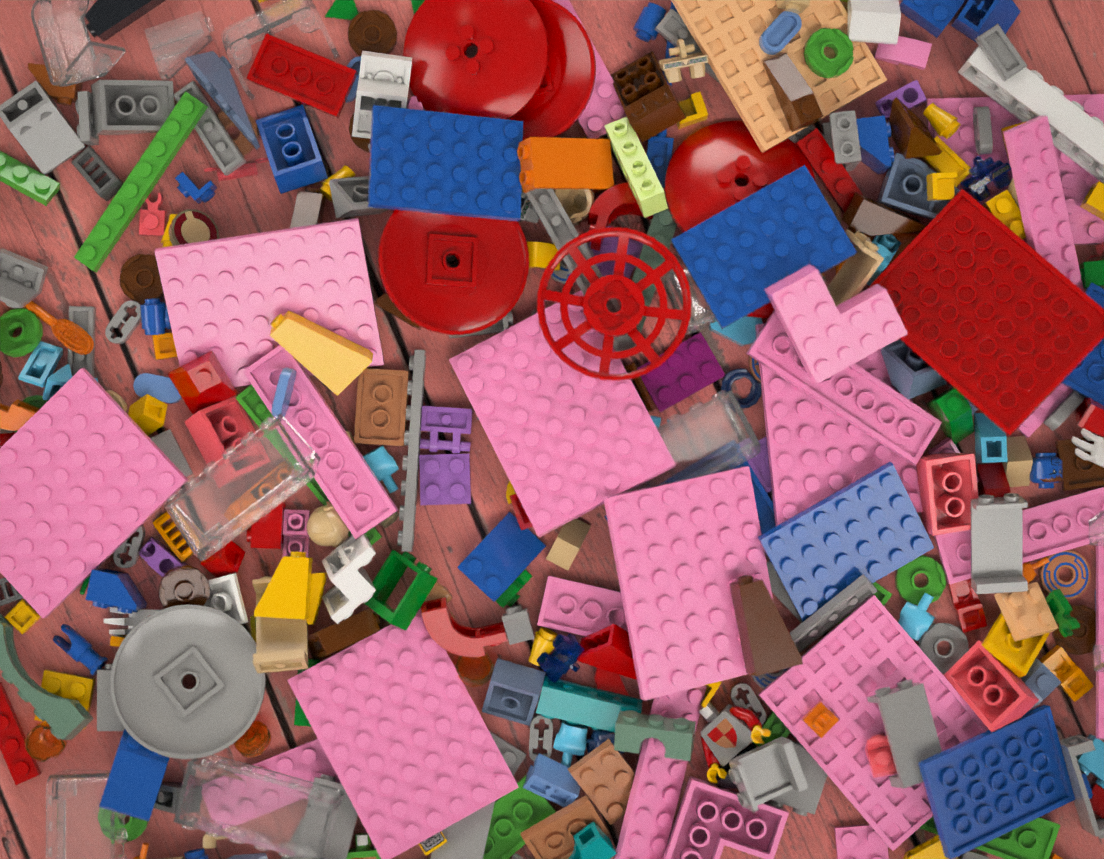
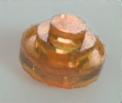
(254, 740)

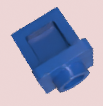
(188, 189)

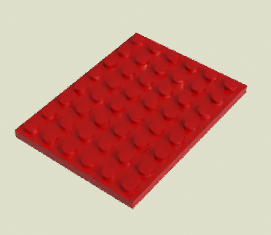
(990, 312)

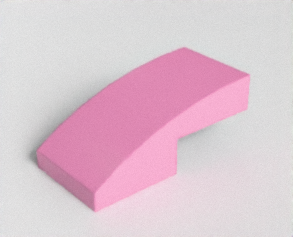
(906, 51)

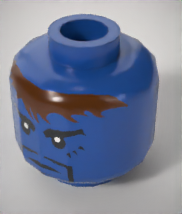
(1046, 470)

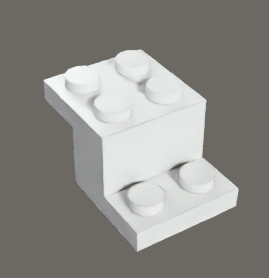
(382, 83)
(349, 577)

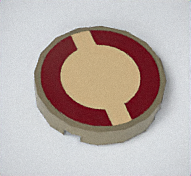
(192, 227)

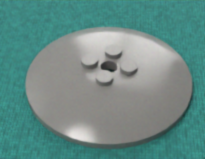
(150, 688)

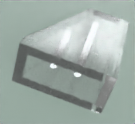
(177, 40)

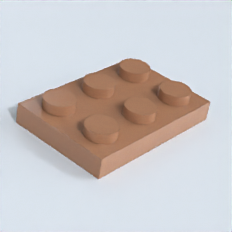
(381, 407)
(605, 780)
(554, 835)

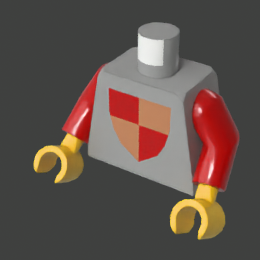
(727, 735)

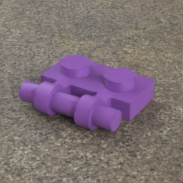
(446, 421)

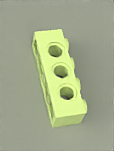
(636, 167)

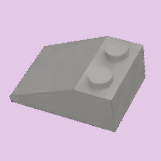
(131, 106)

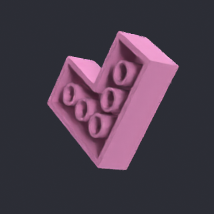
(828, 334)
(715, 818)

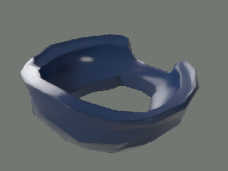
(755, 392)

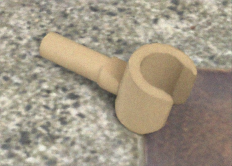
(210, 841)

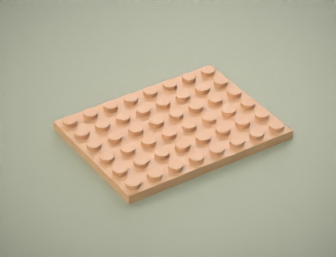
(730, 38)

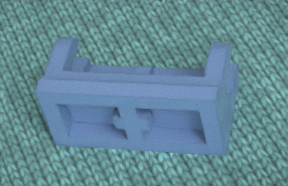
(551, 781)

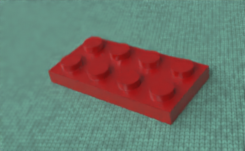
(302, 75)

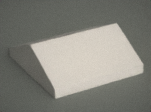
(874, 21)
(227, 597)

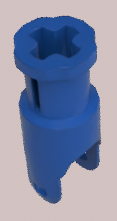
(80, 650)

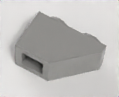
(517, 624)

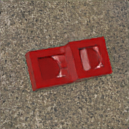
(967, 606)

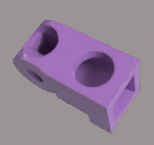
(909, 94)
(159, 557)

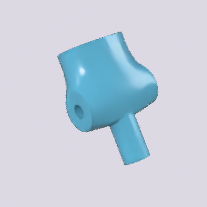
(383, 466)
(915, 618)
(571, 741)

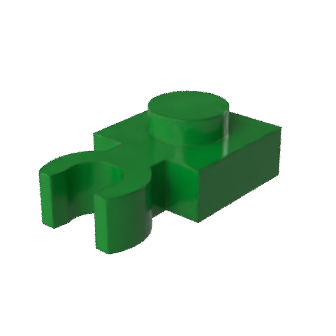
(511, 594)
(1060, 610)

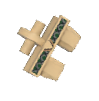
(672, 65)

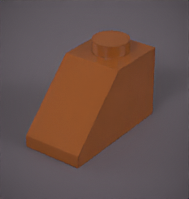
(62, 95)

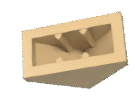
(1019, 462)
(568, 543)

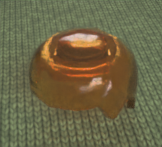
(475, 670)
(43, 744)

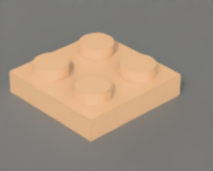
(1026, 612)

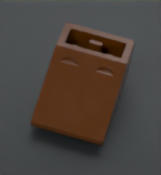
(647, 97)

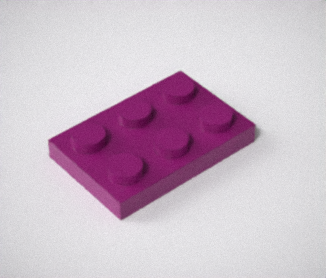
(683, 374)

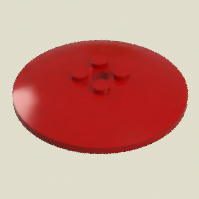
(568, 74)
(500, 76)
(709, 162)
(448, 299)

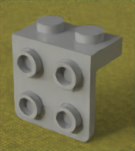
(19, 279)

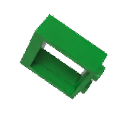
(414, 597)

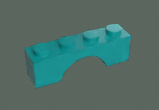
(592, 844)

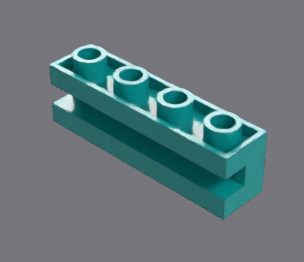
(583, 704)

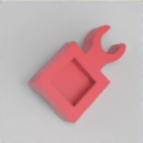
(153, 220)

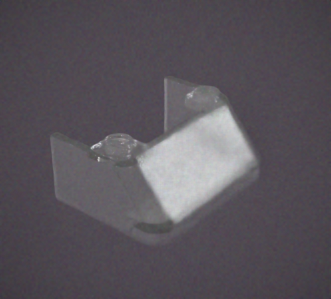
(270, 20)
(66, 43)

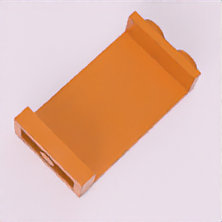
(565, 164)

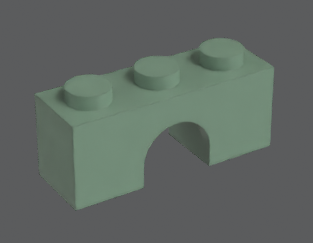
(675, 734)

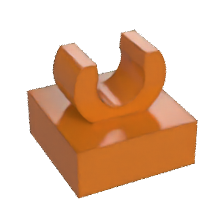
(820, 719)

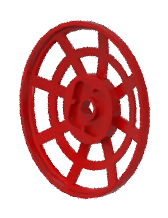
(618, 288)

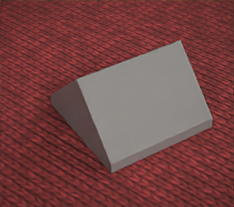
(351, 197)

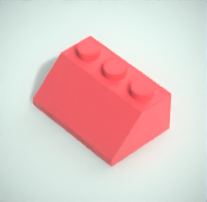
(219, 428)
(945, 491)
(990, 688)

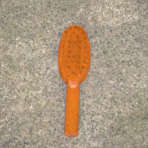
(65, 331)

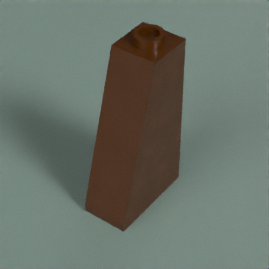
(761, 629)

